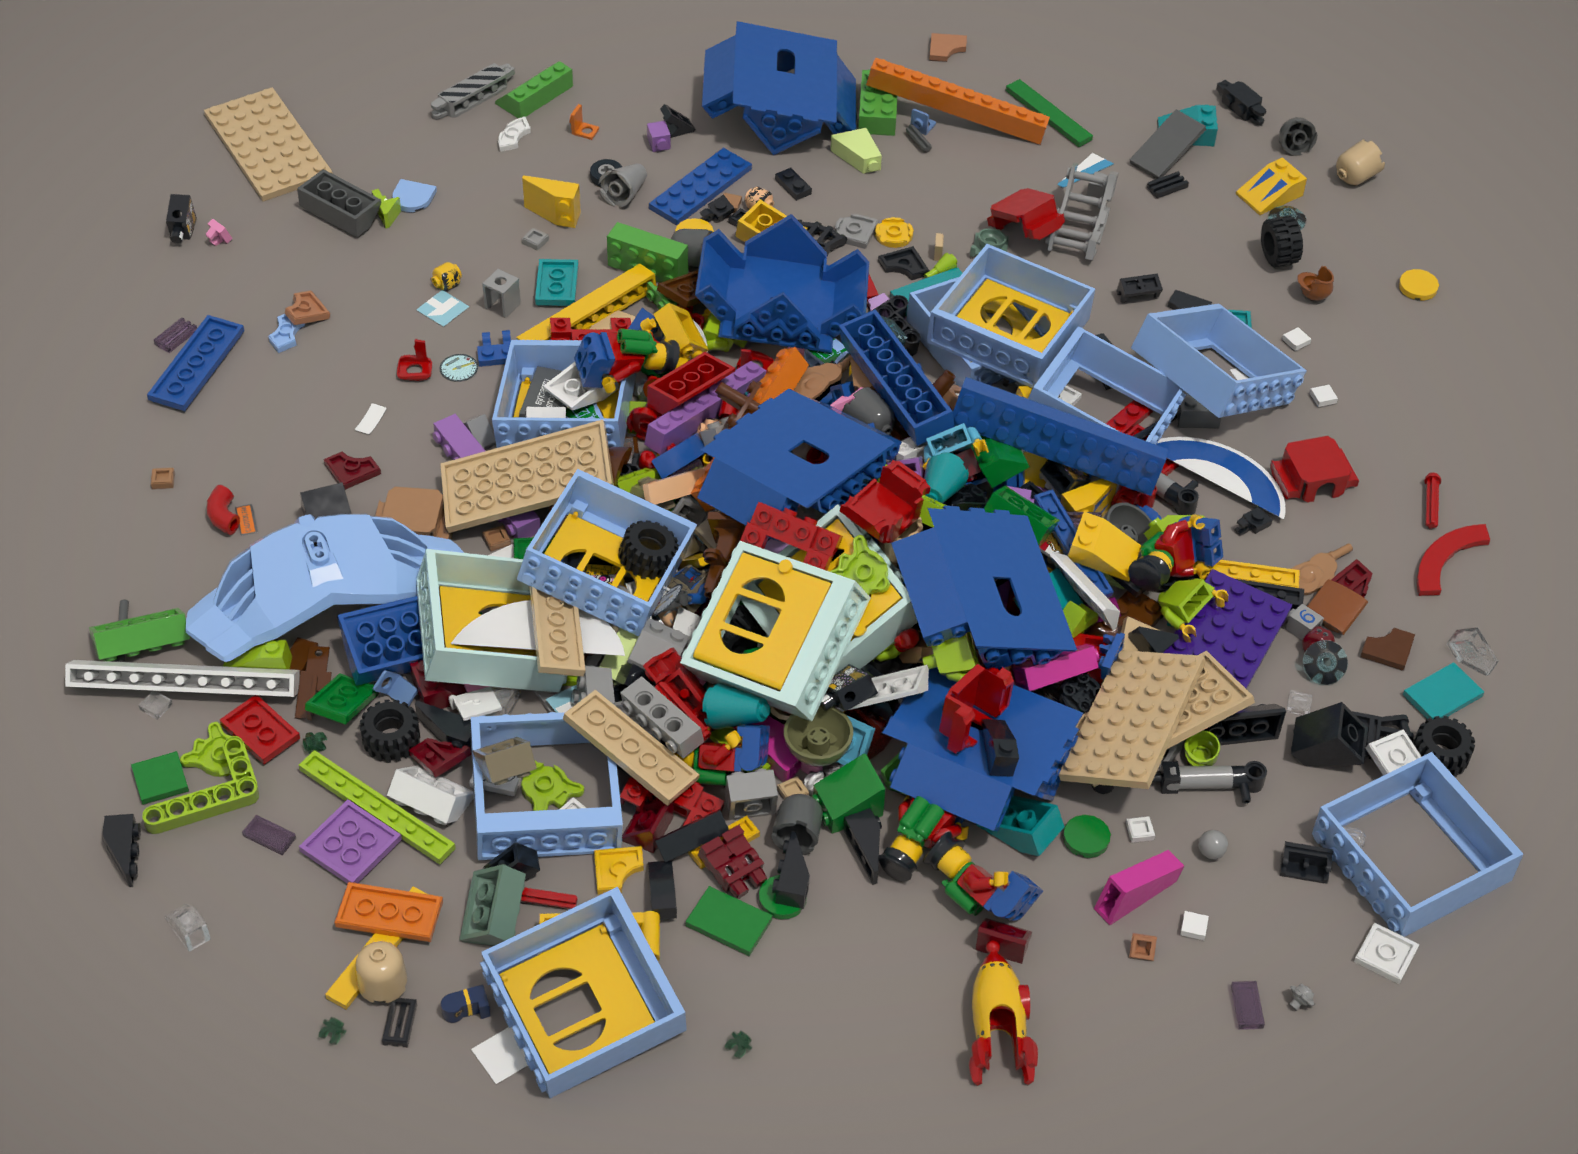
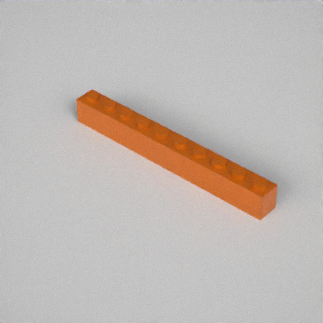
(957, 100)
(781, 375)

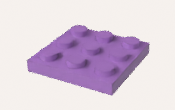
(350, 843)

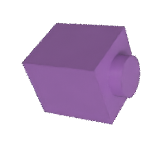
(658, 136)

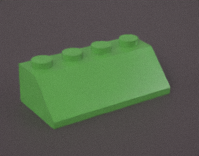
(537, 90)
(139, 633)

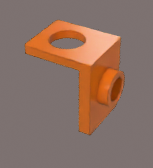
(578, 125)

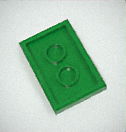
(341, 699)
(729, 920)

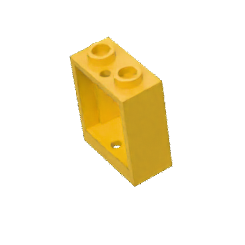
(679, 326)

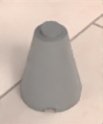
(621, 184)

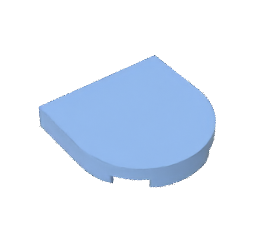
(414, 195)

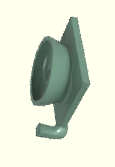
(989, 236)

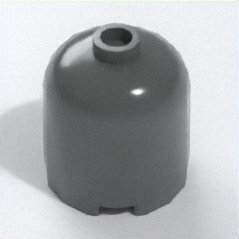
(694, 240)
(871, 408)
(801, 815)

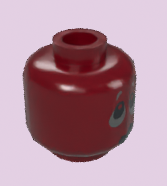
(1317, 634)

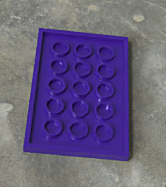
(1237, 632)

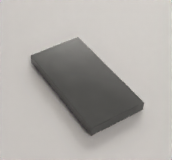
(1167, 144)

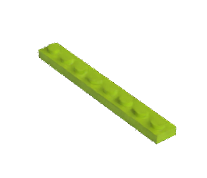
(350, 788)

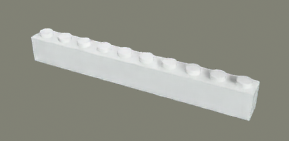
(182, 678)

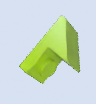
(388, 209)
(1079, 617)

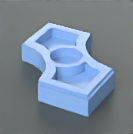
(284, 335)

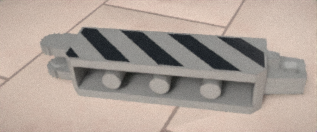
(472, 91)

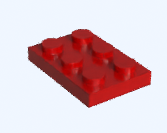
(260, 729)

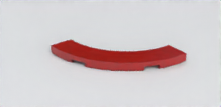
(1442, 550)

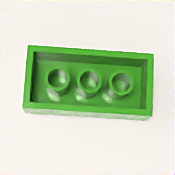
(877, 109)
(661, 255)

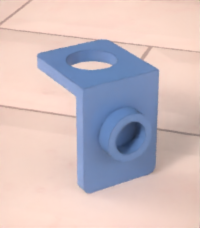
(921, 121)
(397, 687)

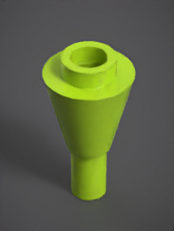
(947, 262)

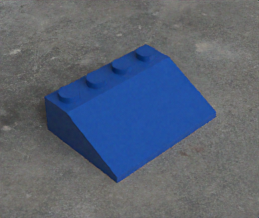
(382, 639)

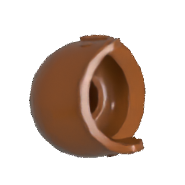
(1316, 286)

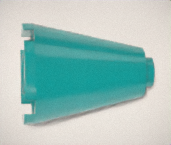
(945, 476)
(732, 707)

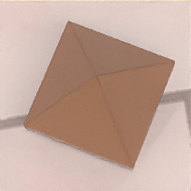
(1143, 946)

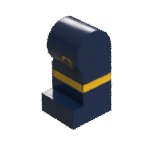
(465, 1004)

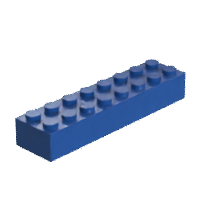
(896, 377)

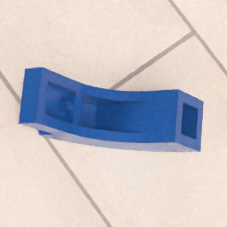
(679, 455)

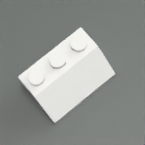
(429, 795)

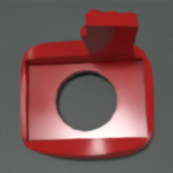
(749, 355)
(419, 359)

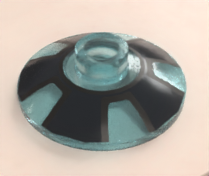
(1288, 210)
(1314, 664)

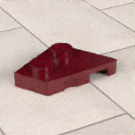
(1355, 577)
(438, 756)

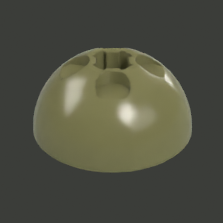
(821, 740)

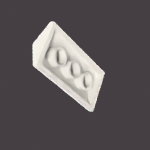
(1087, 590)
(898, 685)

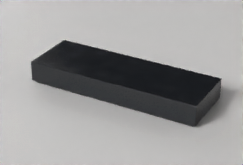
(691, 835)

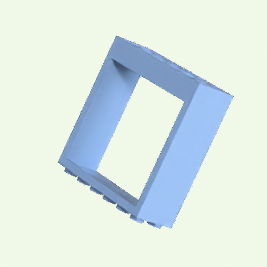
(1172, 345)
(1114, 369)
(1456, 815)
(546, 830)

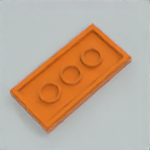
(389, 912)

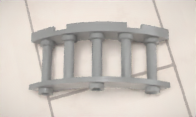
(1098, 222)

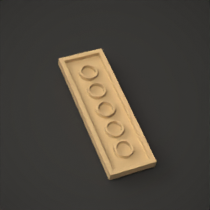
(557, 635)
(631, 747)

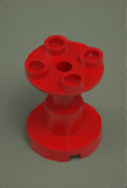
(642, 416)

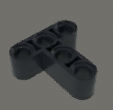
(896, 310)

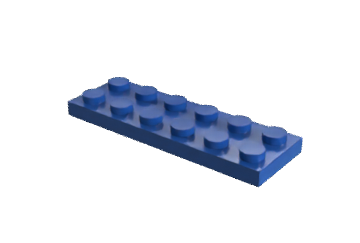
(700, 186)
(195, 363)

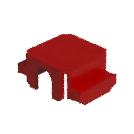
(1033, 207)
(1315, 463)
(888, 505)
(978, 688)

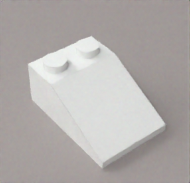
(570, 391)

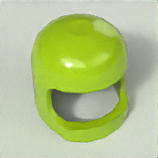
(1202, 749)

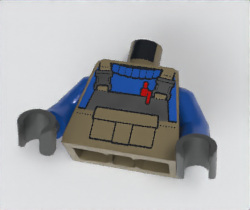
(693, 589)

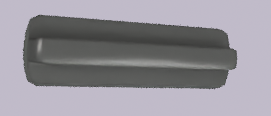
(920, 140)

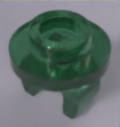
(312, 742)
(335, 1027)
(743, 1042)

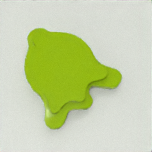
(864, 567)
(209, 753)
(548, 787)

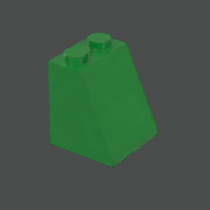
(848, 792)

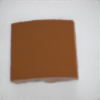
(1338, 606)

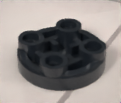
(1079, 692)

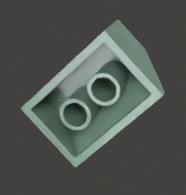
(492, 905)

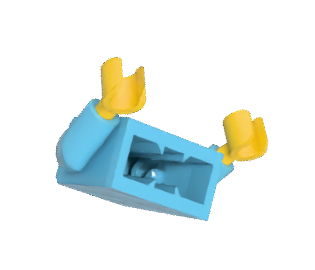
(954, 441)

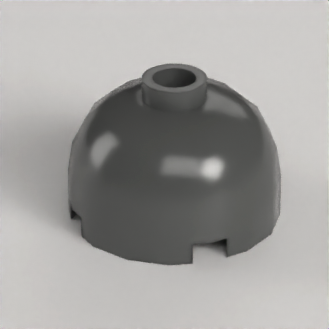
(1297, 136)

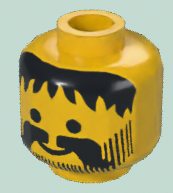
(446, 276)

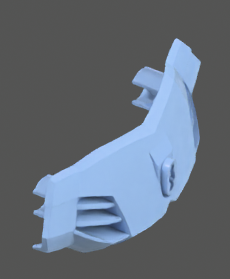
(289, 580)

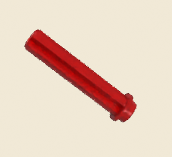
(1432, 483)
(664, 689)
(549, 898)

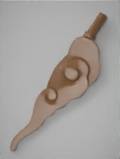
(818, 378)
(1319, 569)

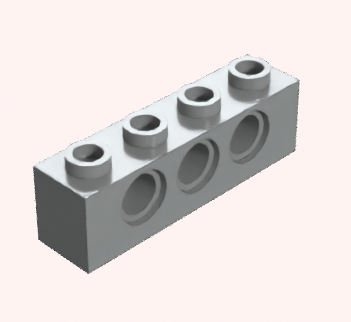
(661, 717)

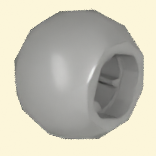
(1213, 844)

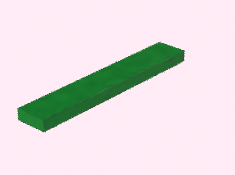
(1057, 119)

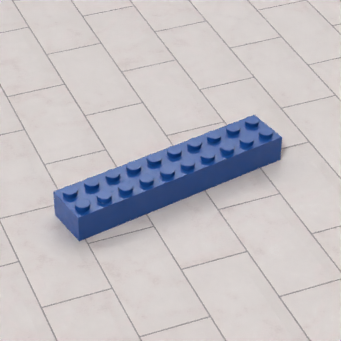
(1059, 436)

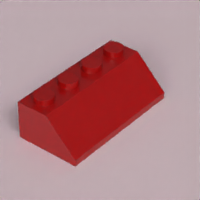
(686, 382)

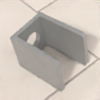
(509, 291)

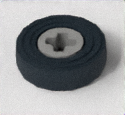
(600, 167)

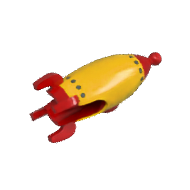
(1001, 1005)

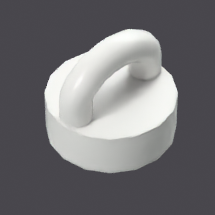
(812, 779)

